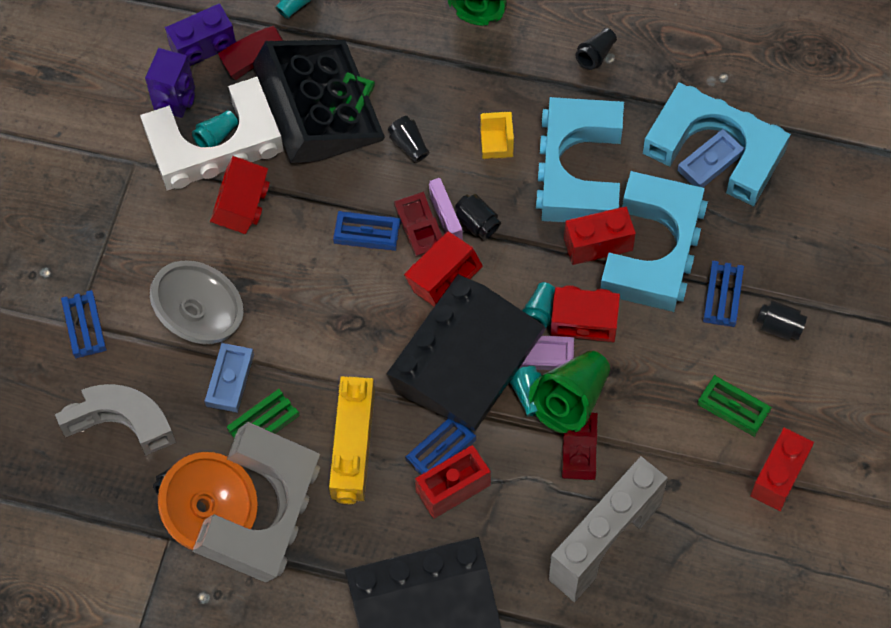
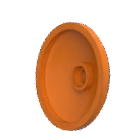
(211, 480)

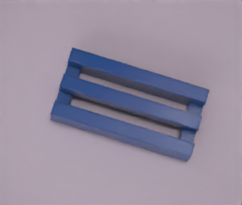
(365, 235)
(726, 270)
(78, 301)
(421, 467)

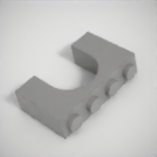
(290, 472)
(629, 501)

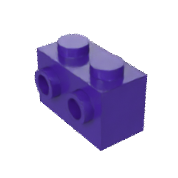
(201, 34)
(170, 82)

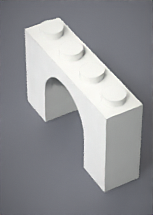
(185, 163)

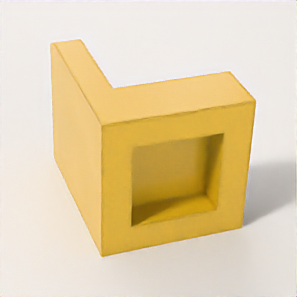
(496, 135)

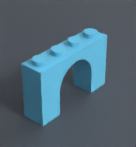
(692, 112)
(568, 124)
(658, 281)

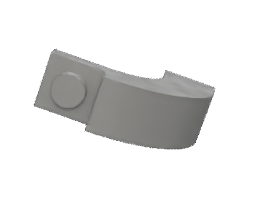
(119, 405)

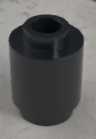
(477, 216)
(781, 320)

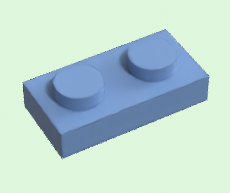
(711, 159)
(229, 377)

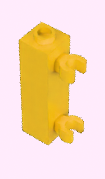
(352, 439)

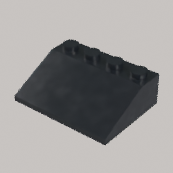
(301, 88)
(465, 353)
(426, 589)

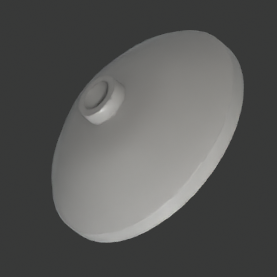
(196, 302)

